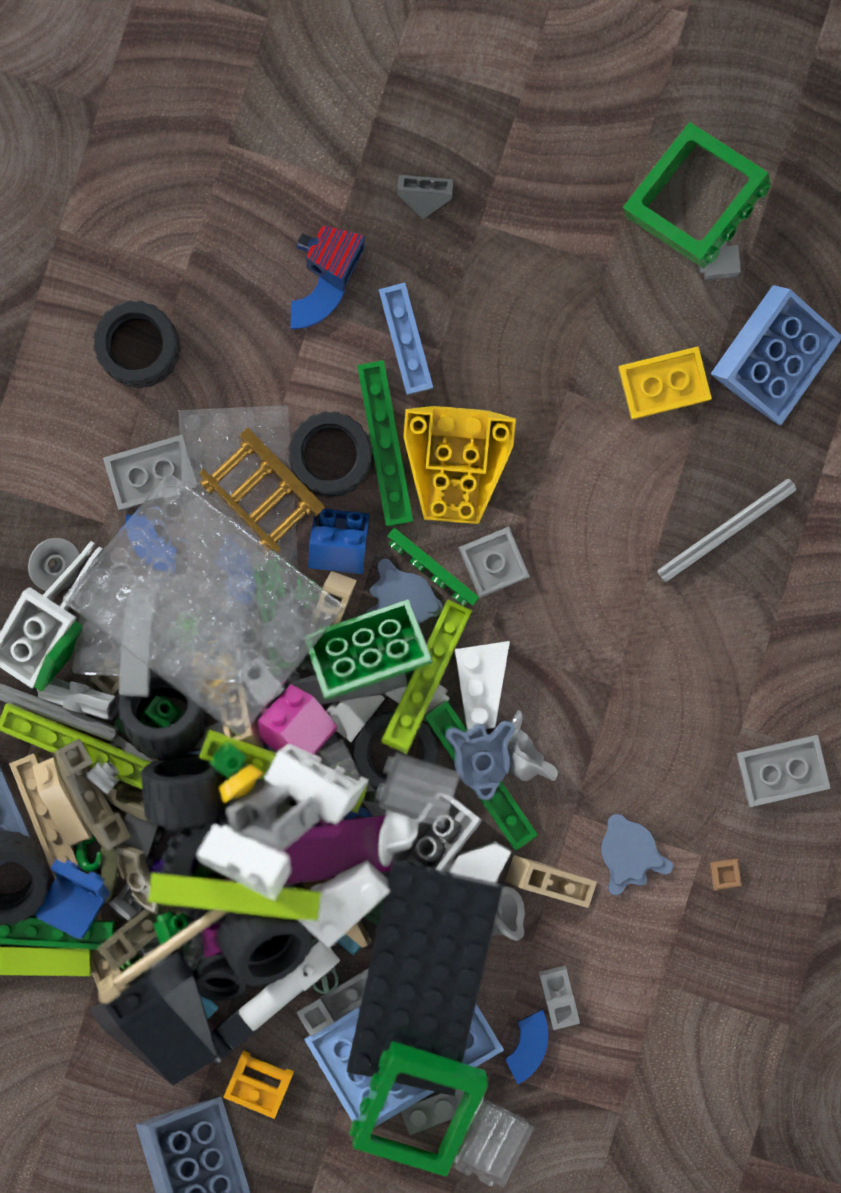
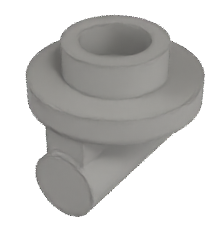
(104, 776)

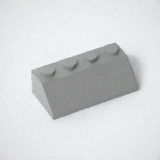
(438, 845)

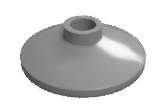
(64, 555)

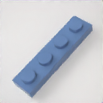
(405, 339)

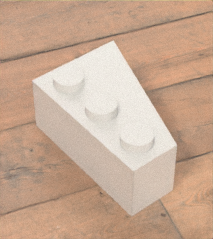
(481, 681)
(305, 777)
(245, 861)
(346, 901)

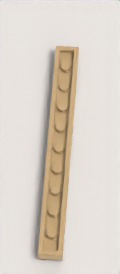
(53, 843)

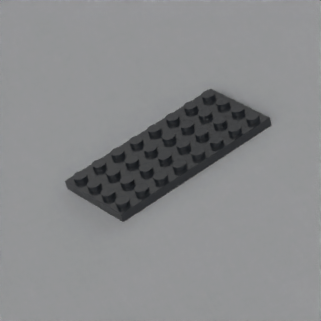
(425, 968)

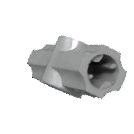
(80, 698)

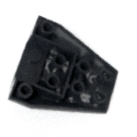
(161, 1020)

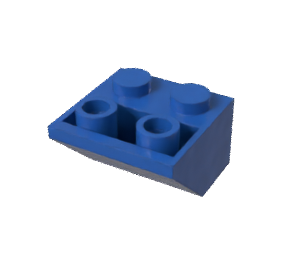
(338, 541)

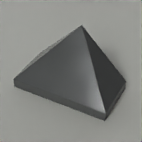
(424, 193)

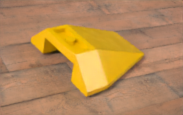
(456, 459)

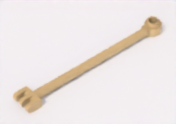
(110, 986)

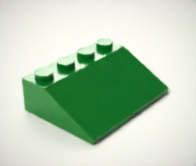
(369, 650)

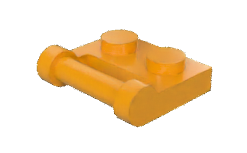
(255, 1093)

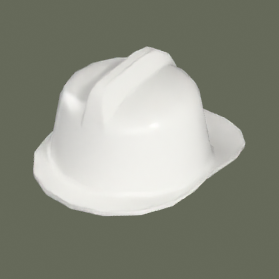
(396, 835)

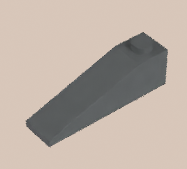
(312, 686)

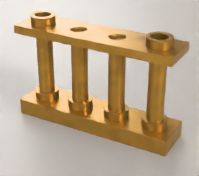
(269, 465)

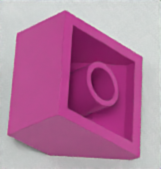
(296, 720)

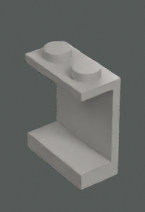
(290, 825)

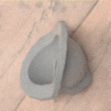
(510, 915)

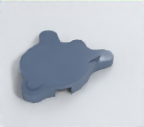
(398, 586)
(481, 756)
(629, 853)

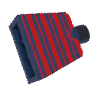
(332, 254)

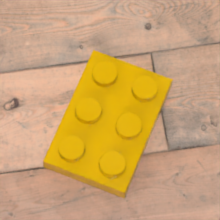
(664, 383)

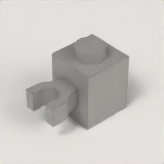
(725, 266)

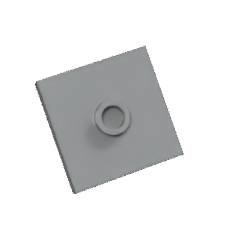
(494, 562)

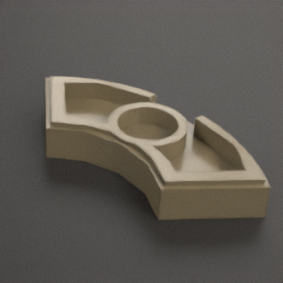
(135, 871)

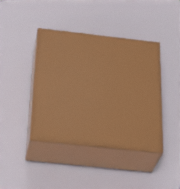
(725, 874)

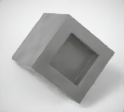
(262, 806)

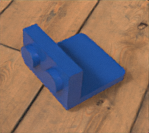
(73, 899)

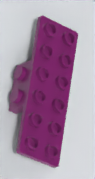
(333, 848)

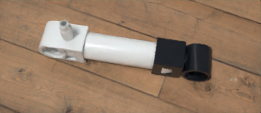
(270, 1000)

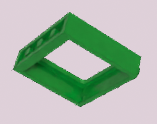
(740, 209)
(430, 1067)

